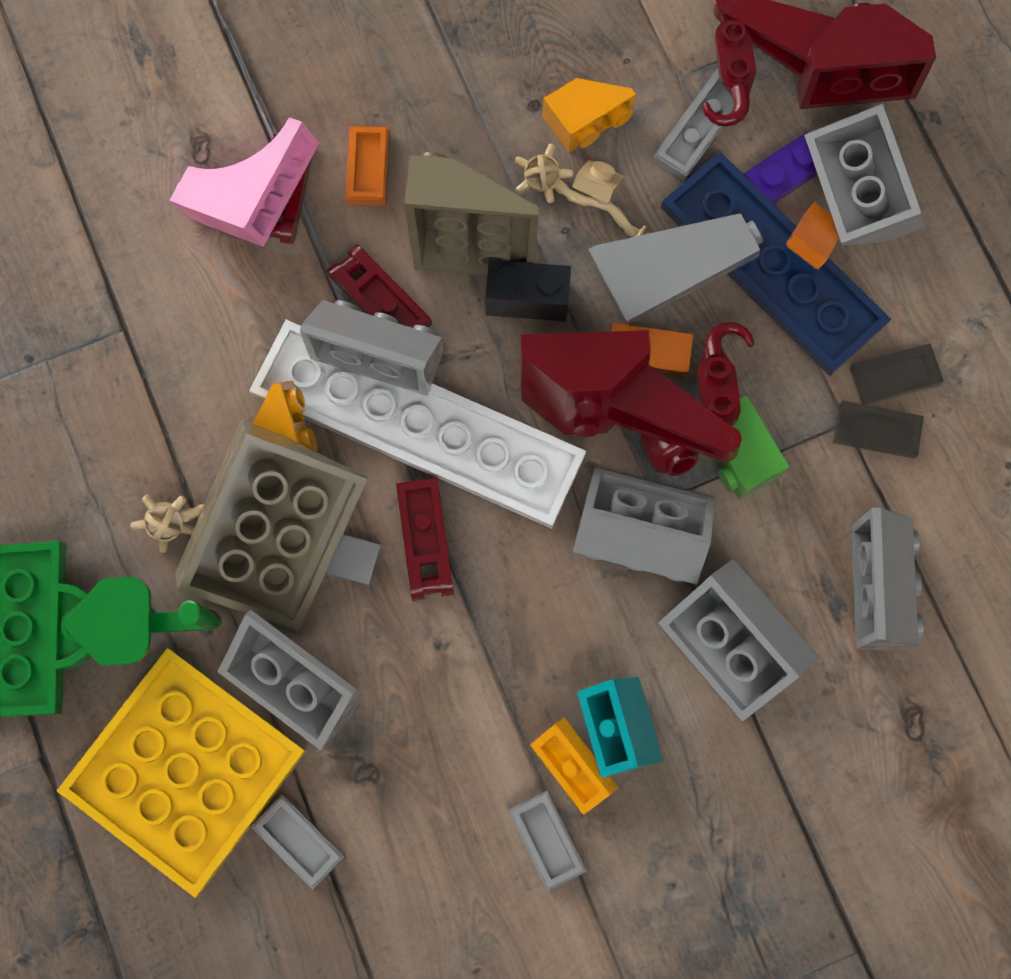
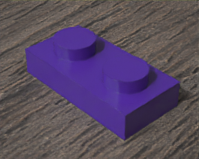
(784, 170)

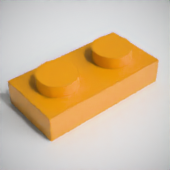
(573, 766)

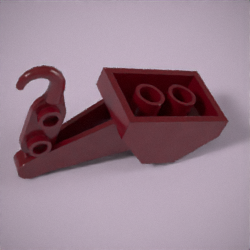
(842, 60)
(605, 379)

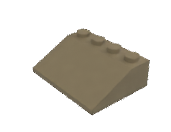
(465, 218)
(269, 527)

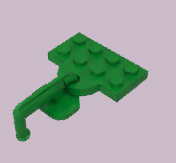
(62, 626)

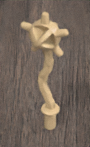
(544, 174)
(166, 521)

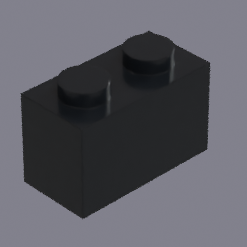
(527, 290)

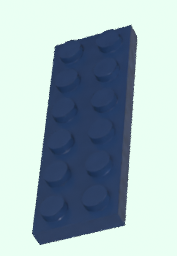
(813, 306)

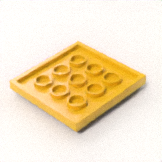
(181, 772)

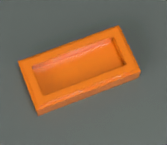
(367, 165)
(814, 236)
(669, 349)

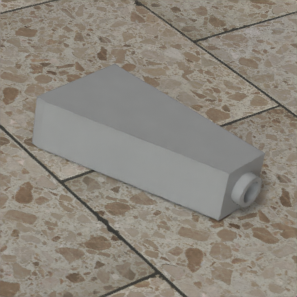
(672, 263)

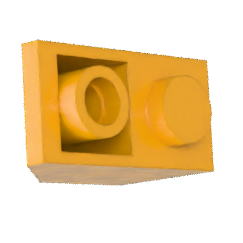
(585, 110)
(283, 414)

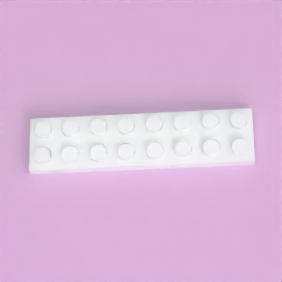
(431, 433)

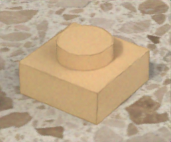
(598, 180)

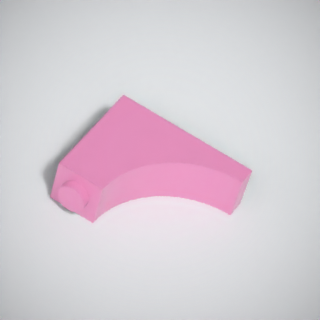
(252, 193)

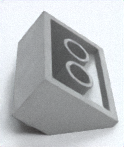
(865, 179)
(373, 345)
(645, 526)
(886, 582)
(738, 640)
(288, 681)

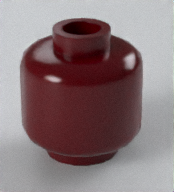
(667, 456)

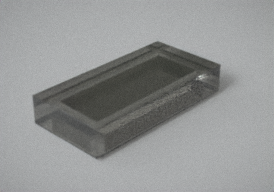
(896, 374)
(878, 429)

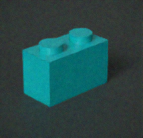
(619, 726)

